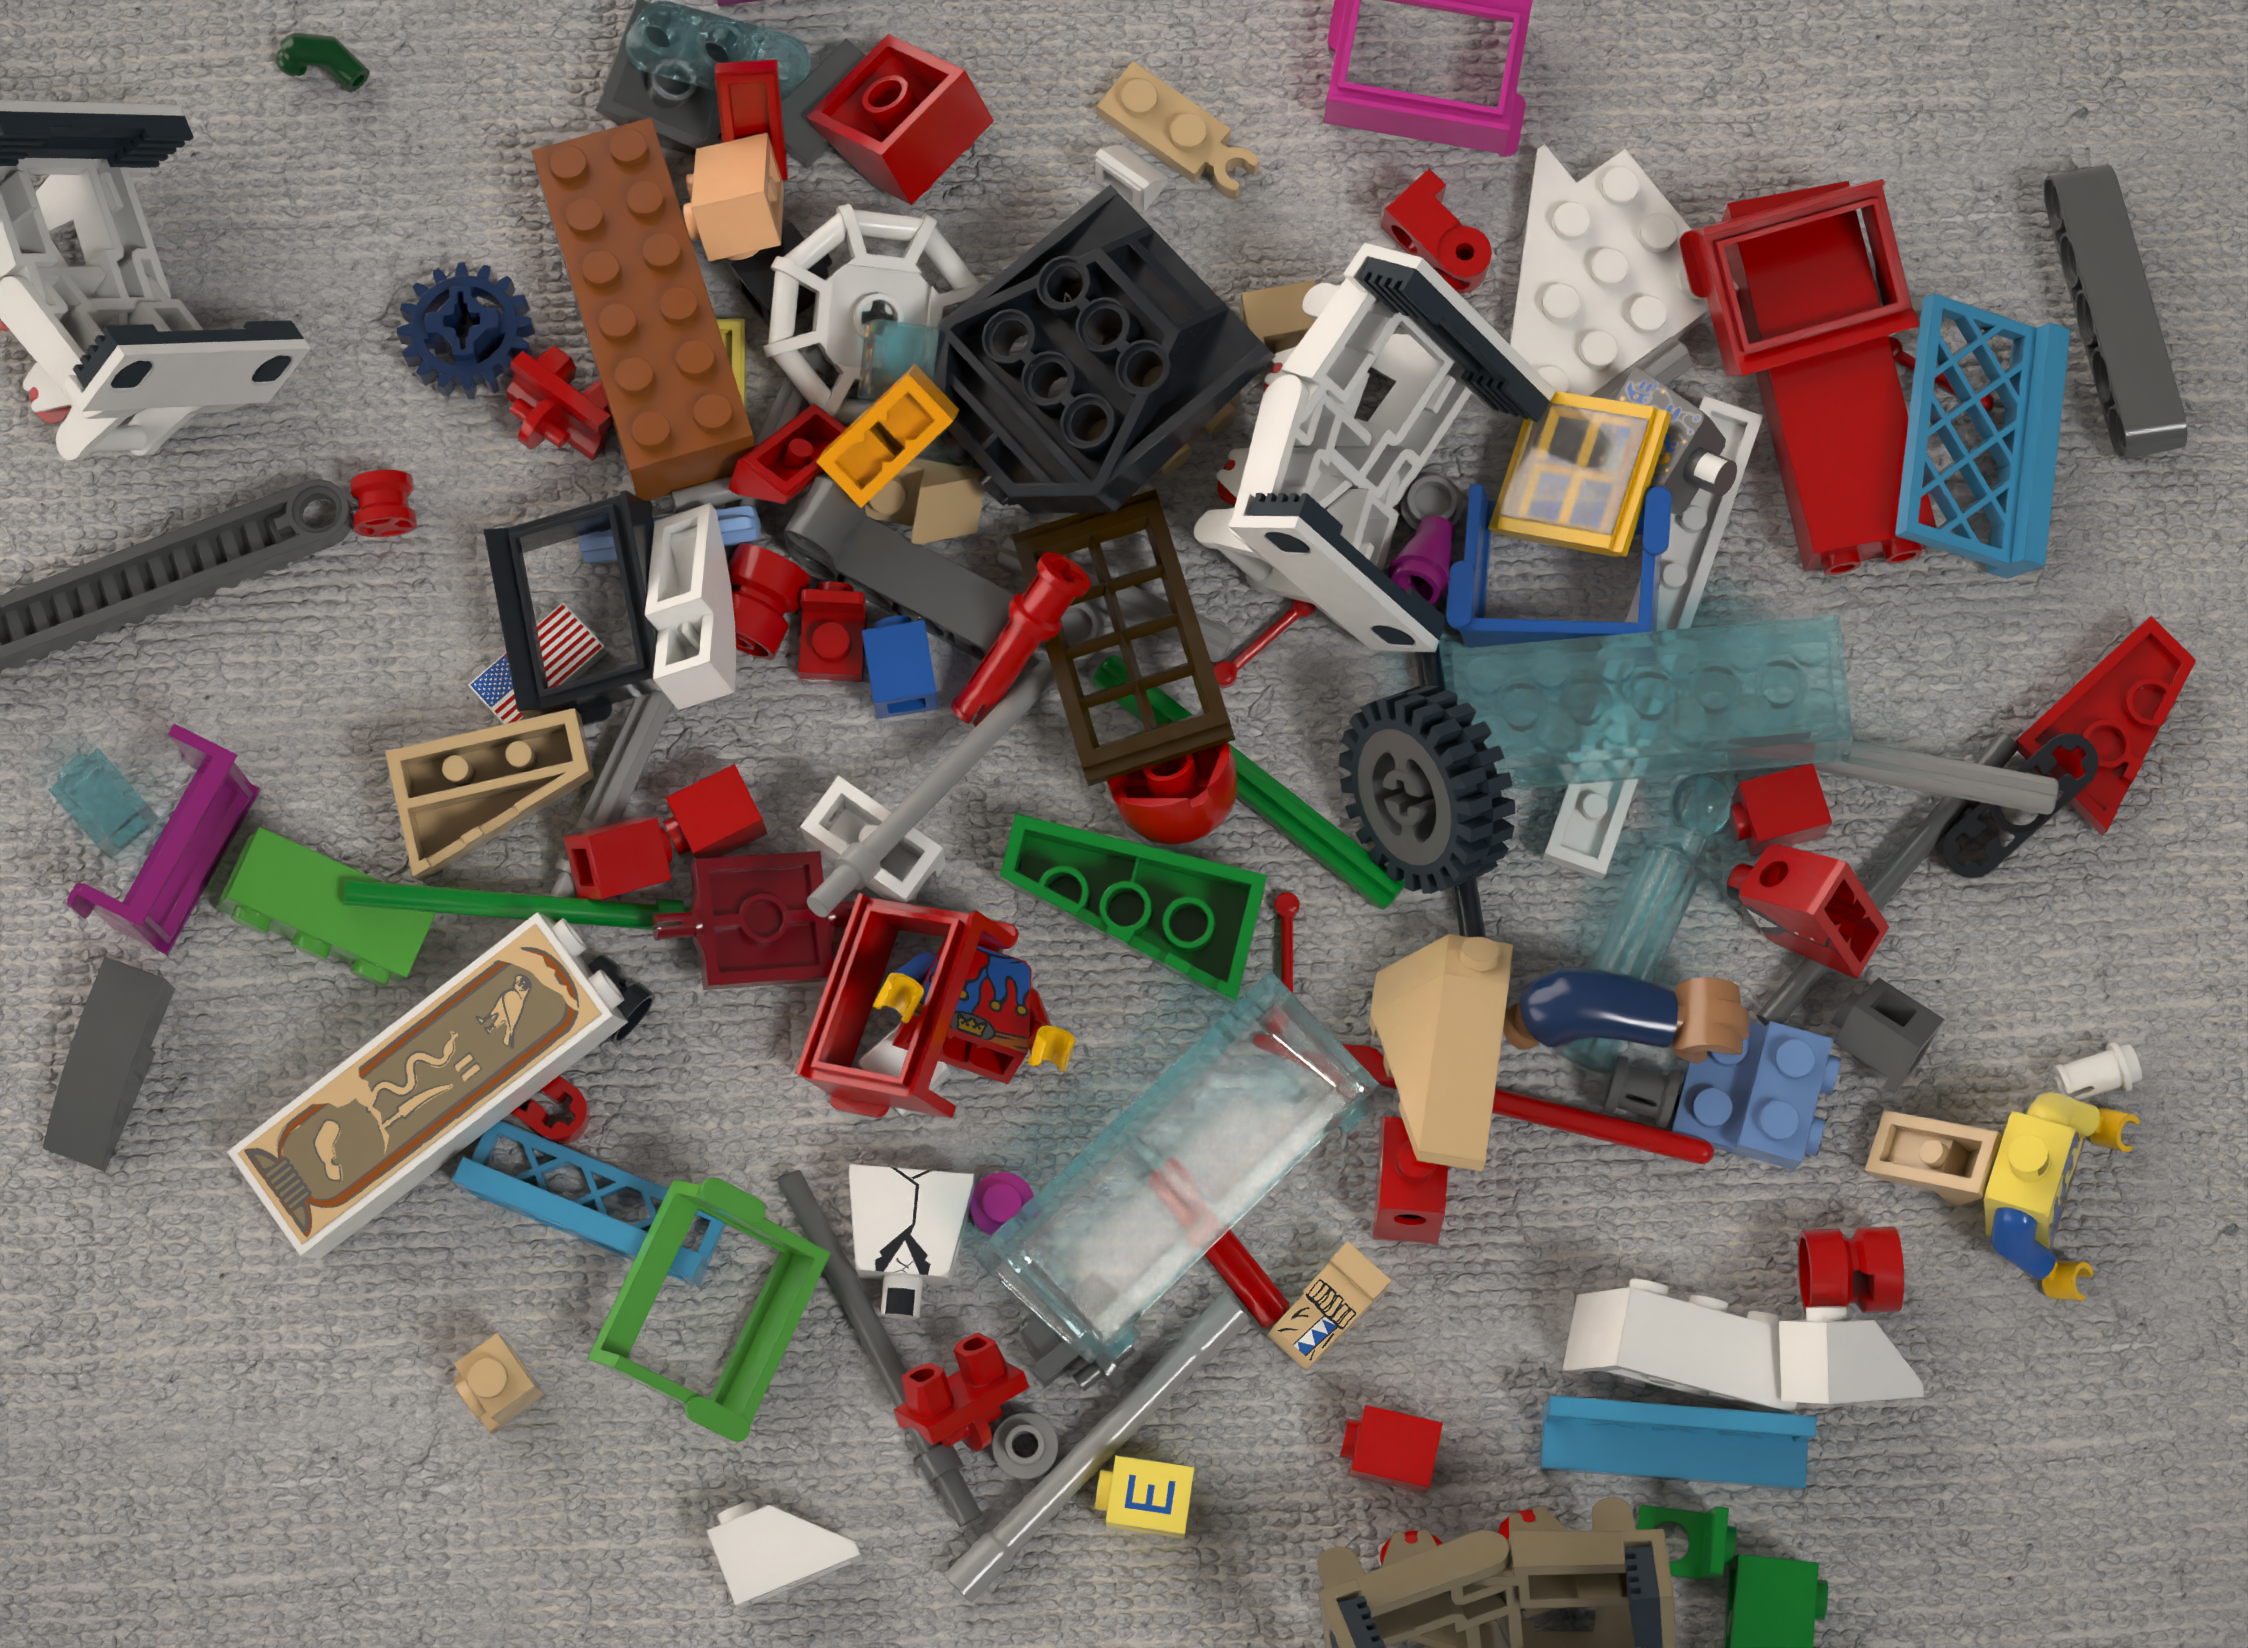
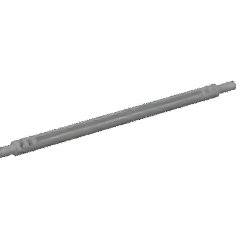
(651, 710)

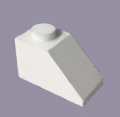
(1841, 1360)
(774, 1552)

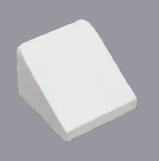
(1129, 175)

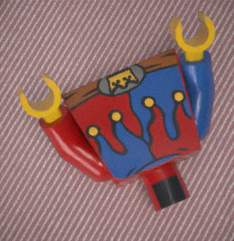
(994, 1018)

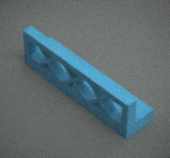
(572, 1216)
(1675, 1442)

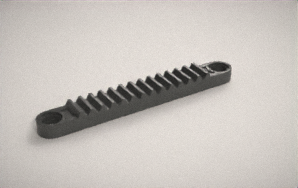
(166, 572)

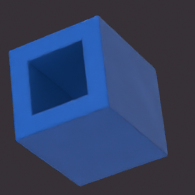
(900, 667)

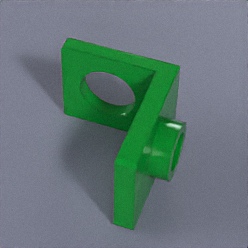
(1709, 1539)

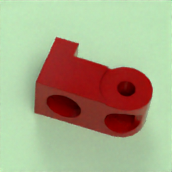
(1431, 231)

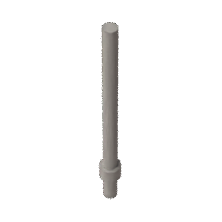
(862, 860)

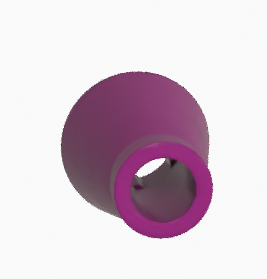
(1426, 559)

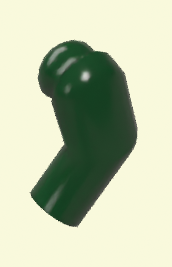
(321, 51)

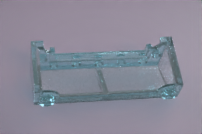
(1178, 1170)

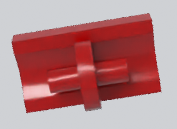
(553, 407)
(964, 1402)

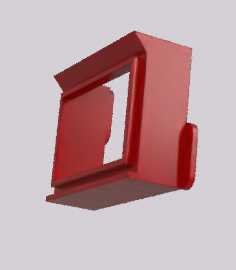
(1711, 278)
(853, 989)

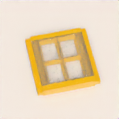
(1581, 474)

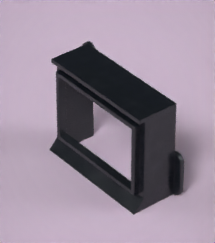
(633, 539)

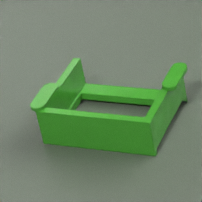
(766, 1329)

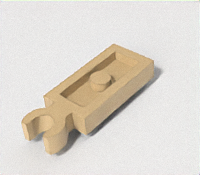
(1174, 129)

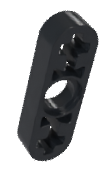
(1994, 850)

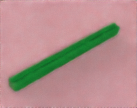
(1275, 802)

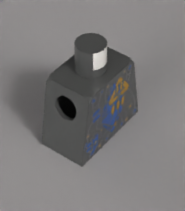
(1691, 445)

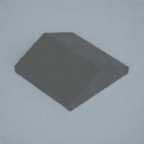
(681, 112)

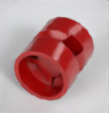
(762, 592)
(1851, 1270)

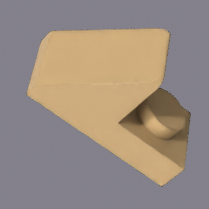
(933, 498)
(1934, 1156)

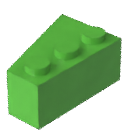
(301, 896)

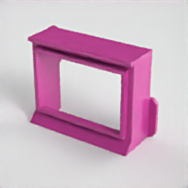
(1427, 116)

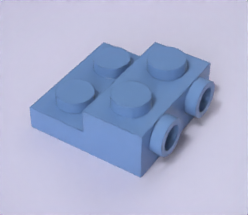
(1760, 1099)

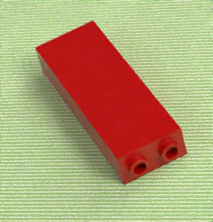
(1833, 415)

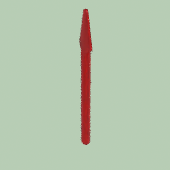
(1569, 1118)

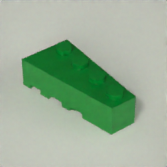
(1153, 901)

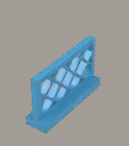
(2022, 447)

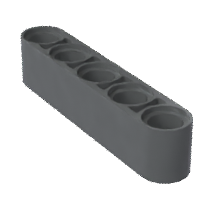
(2115, 312)

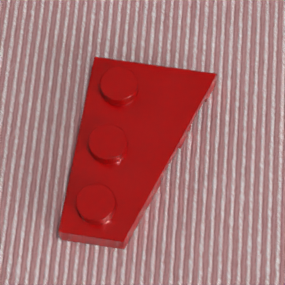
(2119, 713)

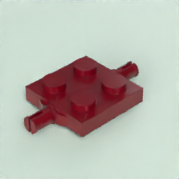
(756, 920)

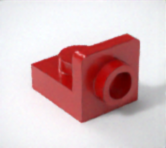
(832, 633)

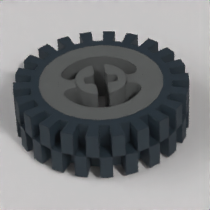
(1427, 789)

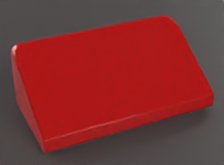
(787, 458)

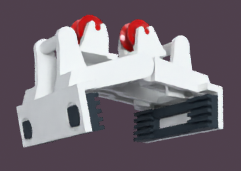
(108, 330)
(1309, 407)

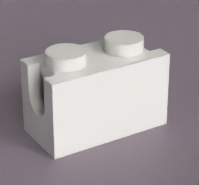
(901, 870)

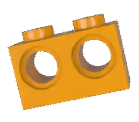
(888, 436)

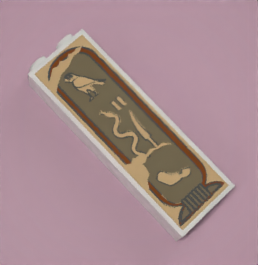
(429, 1085)

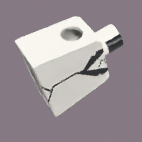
(907, 1230)

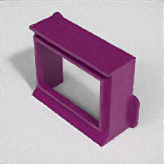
(184, 852)

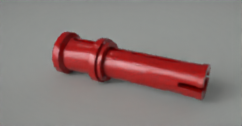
(1033, 619)

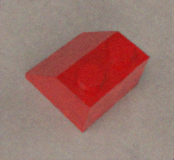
(902, 117)

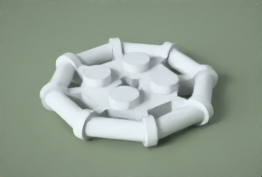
(851, 291)

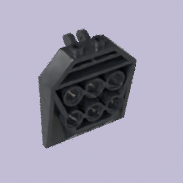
(1039, 445)

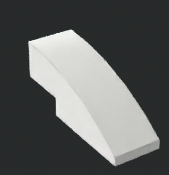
(691, 608)

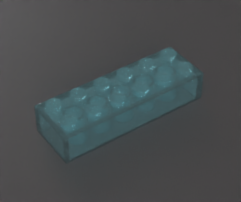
(1661, 701)

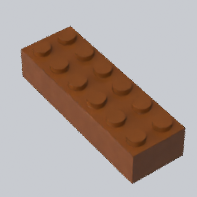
(644, 308)

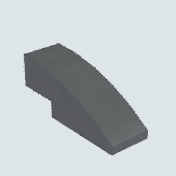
(106, 1063)

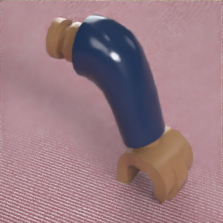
(1610, 1005)

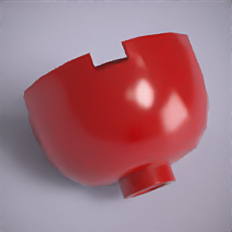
(1178, 797)

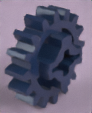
(441, 330)

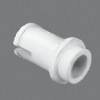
(2099, 1072)

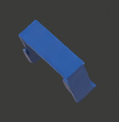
(1470, 580)

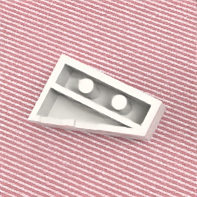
(1679, 1346)

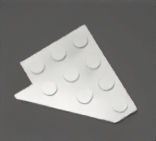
(1599, 274)

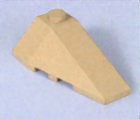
(1442, 1043)

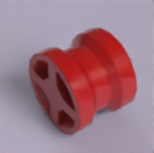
(383, 503)

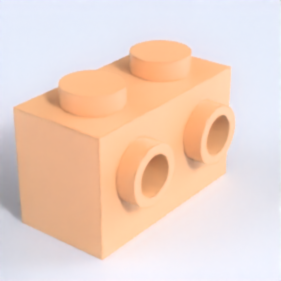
(735, 198)

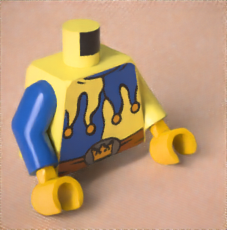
(2034, 1181)

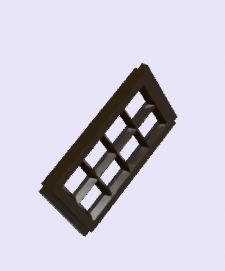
(1155, 743)

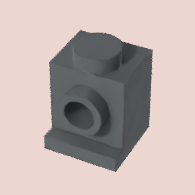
(1886, 1031)

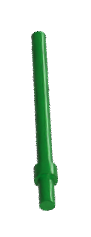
(506, 904)

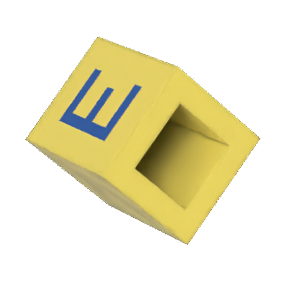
(1145, 1496)

